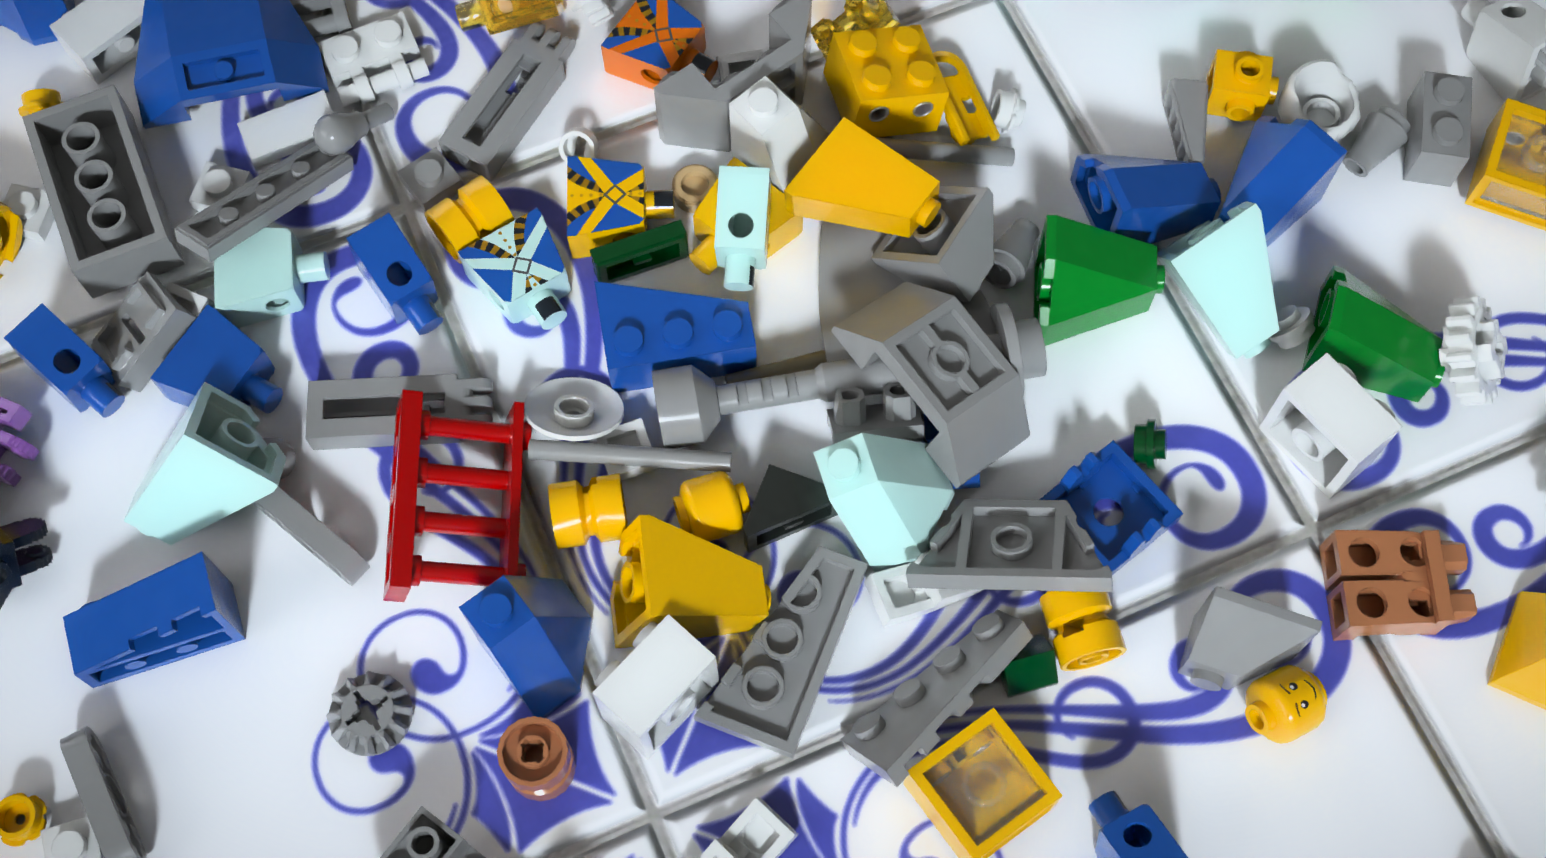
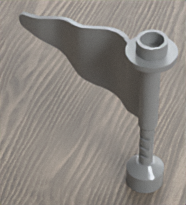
(848, 281)

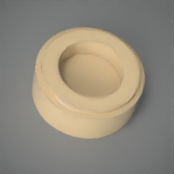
(692, 185)

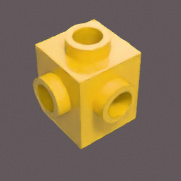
(1240, 85)

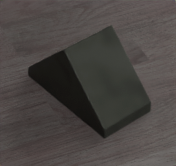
(784, 507)

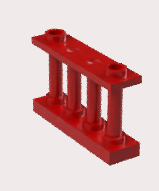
(413, 472)

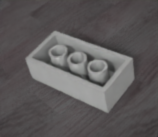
(102, 191)

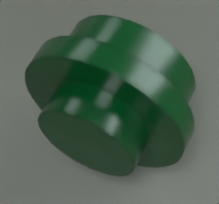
(1149, 443)

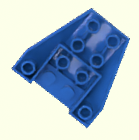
(221, 52)

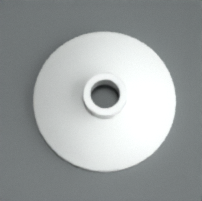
(573, 409)

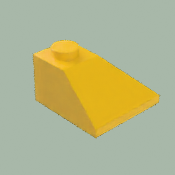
(1522, 653)

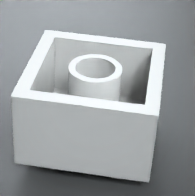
(1329, 425)
(656, 685)

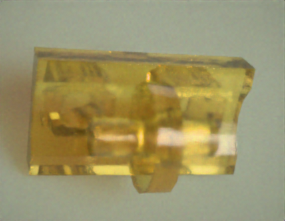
(857, 16)

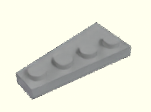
(781, 671)
(920, 705)

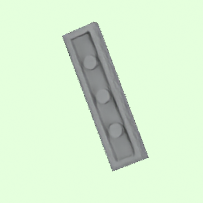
(261, 201)

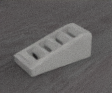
(1187, 117)

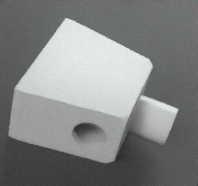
(1508, 45)

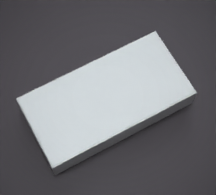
(283, 128)

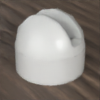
(571, 142)

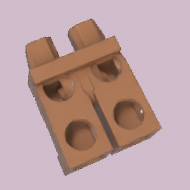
(1393, 583)

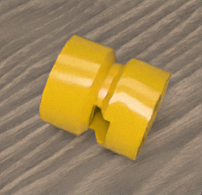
(469, 217)
(587, 510)
(1068, 614)

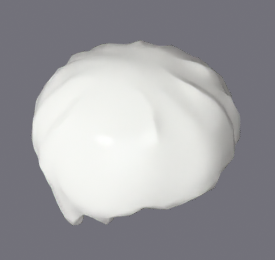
(1322, 95)

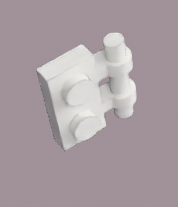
(369, 51)

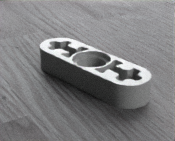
(313, 535)
(101, 795)

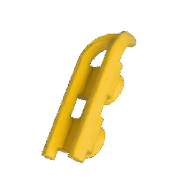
(965, 126)

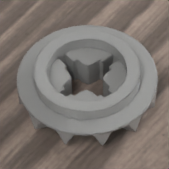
(394, 715)

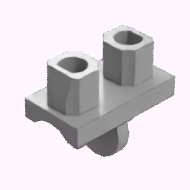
(894, 418)

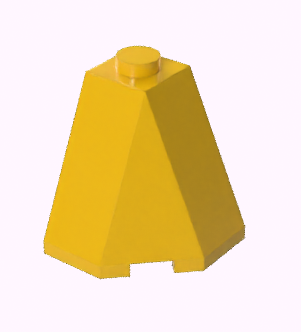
(863, 185)
(687, 578)

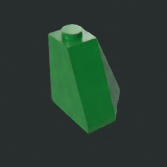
(1090, 278)
(1373, 339)

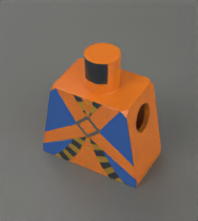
(654, 41)

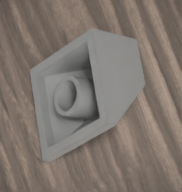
(952, 250)
(1241, 639)

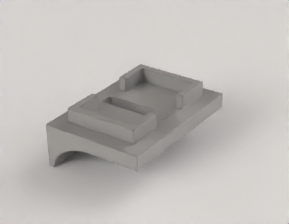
(160, 321)

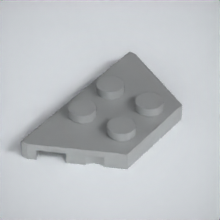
(1012, 548)

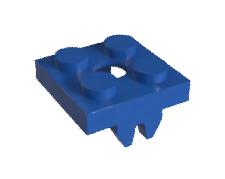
(1118, 478)

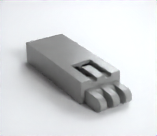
(496, 121)
(364, 409)

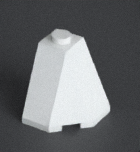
(773, 132)

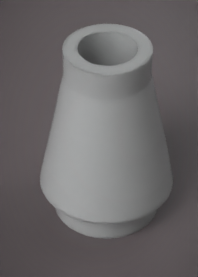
(1378, 138)
(1013, 254)

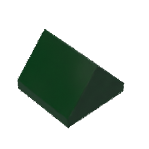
(1031, 668)

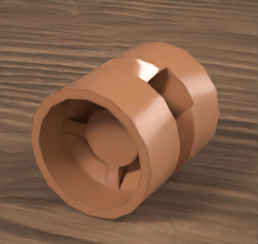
(536, 758)

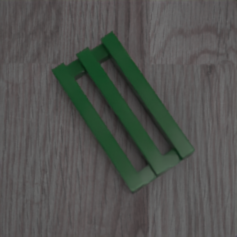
(640, 252)

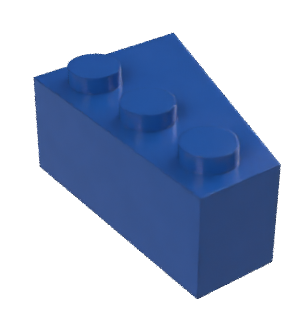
(671, 329)
(154, 622)

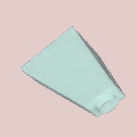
(1228, 279)
(206, 469)
(885, 495)

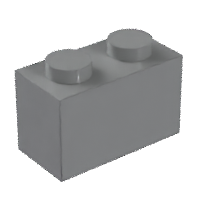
(1439, 129)

